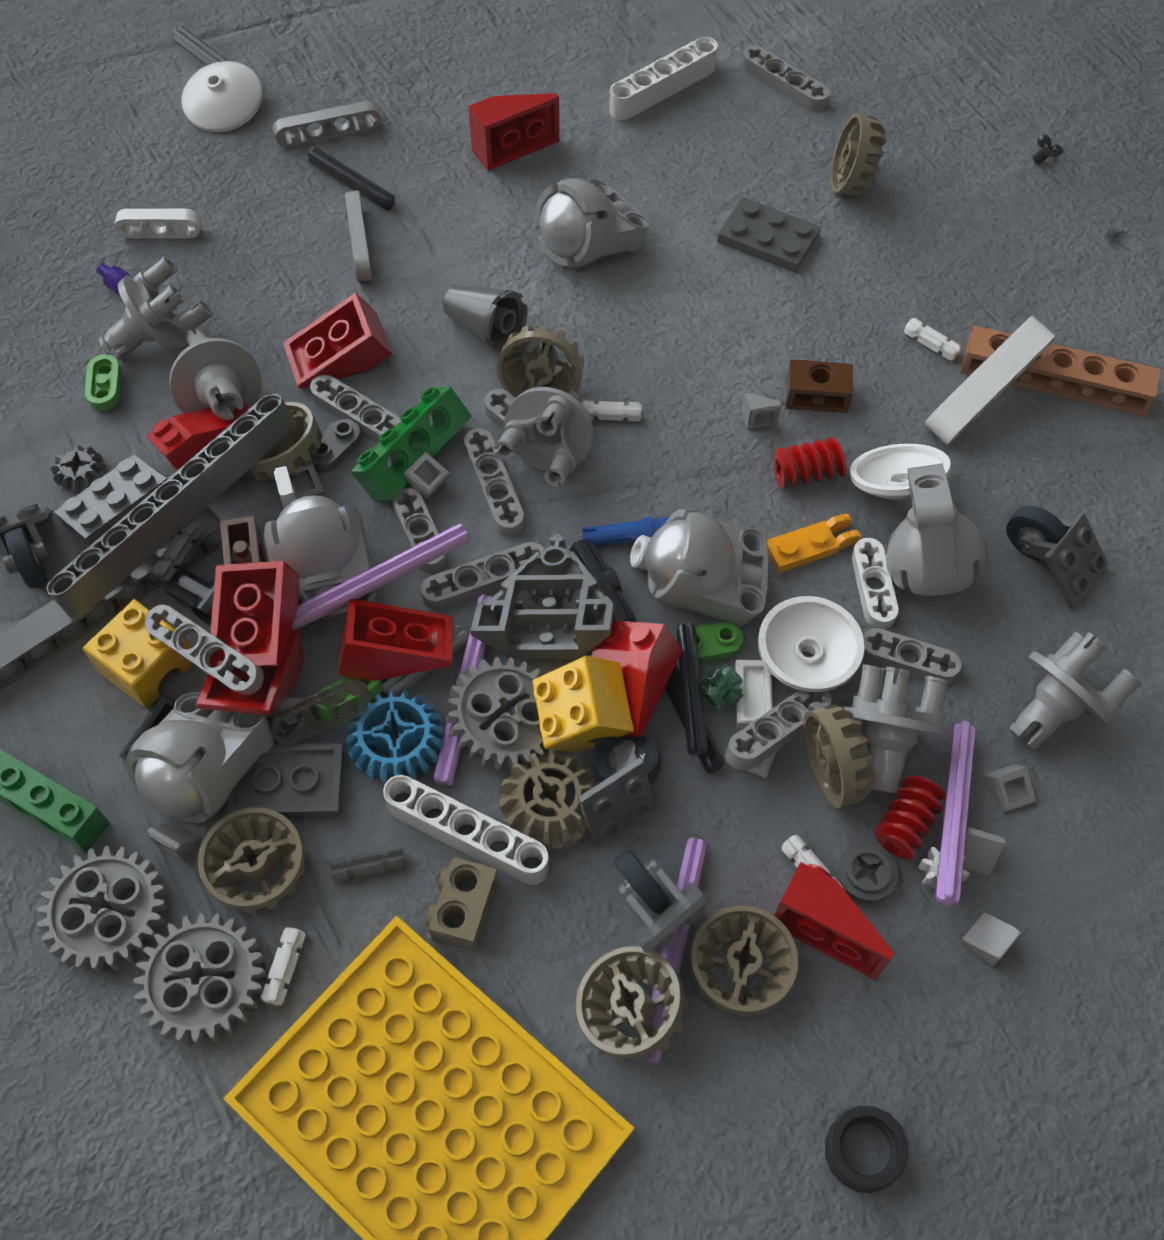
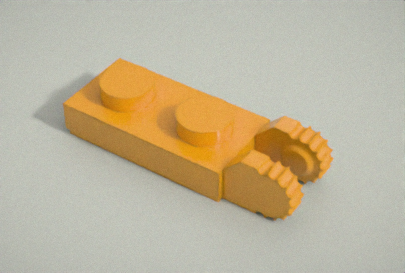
(811, 543)

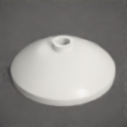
(222, 96)
(884, 469)
(812, 627)

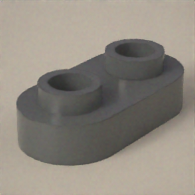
(337, 444)

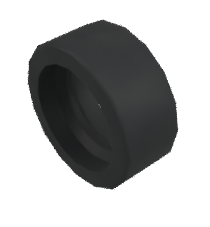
(894, 1135)

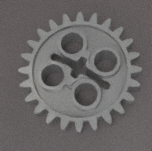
(483, 689)
(90, 940)
(197, 1013)

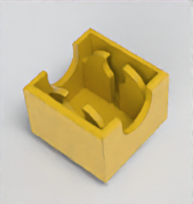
(133, 656)
(582, 704)

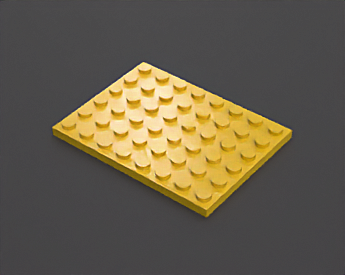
(427, 1105)

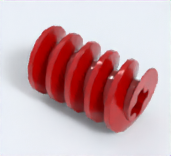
(809, 460)
(909, 817)

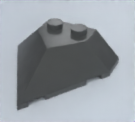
(546, 609)

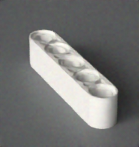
(663, 78)
(989, 380)
(476, 843)

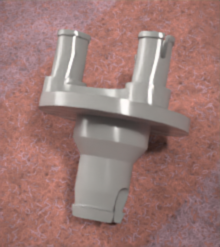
(150, 314)
(212, 367)
(547, 432)
(1065, 692)
(890, 725)

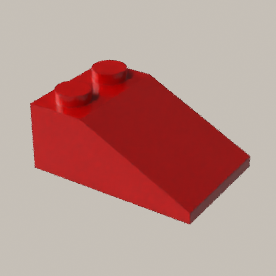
(513, 126)
(338, 343)
(188, 434)
(254, 610)
(392, 641)
(646, 661)
(275, 687)
(828, 920)

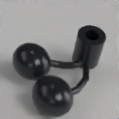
(1045, 142)

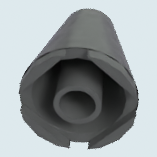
(486, 312)

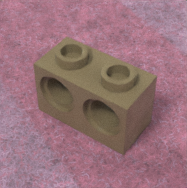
(471, 905)

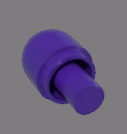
(111, 276)

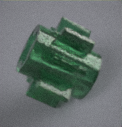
(721, 686)

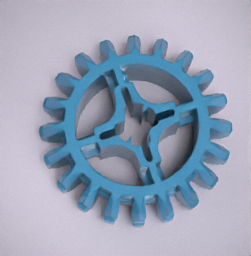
(367, 735)

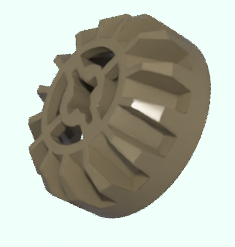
(857, 155)
(518, 376)
(294, 449)
(838, 755)
(552, 822)
(238, 840)
(758, 933)
(609, 989)

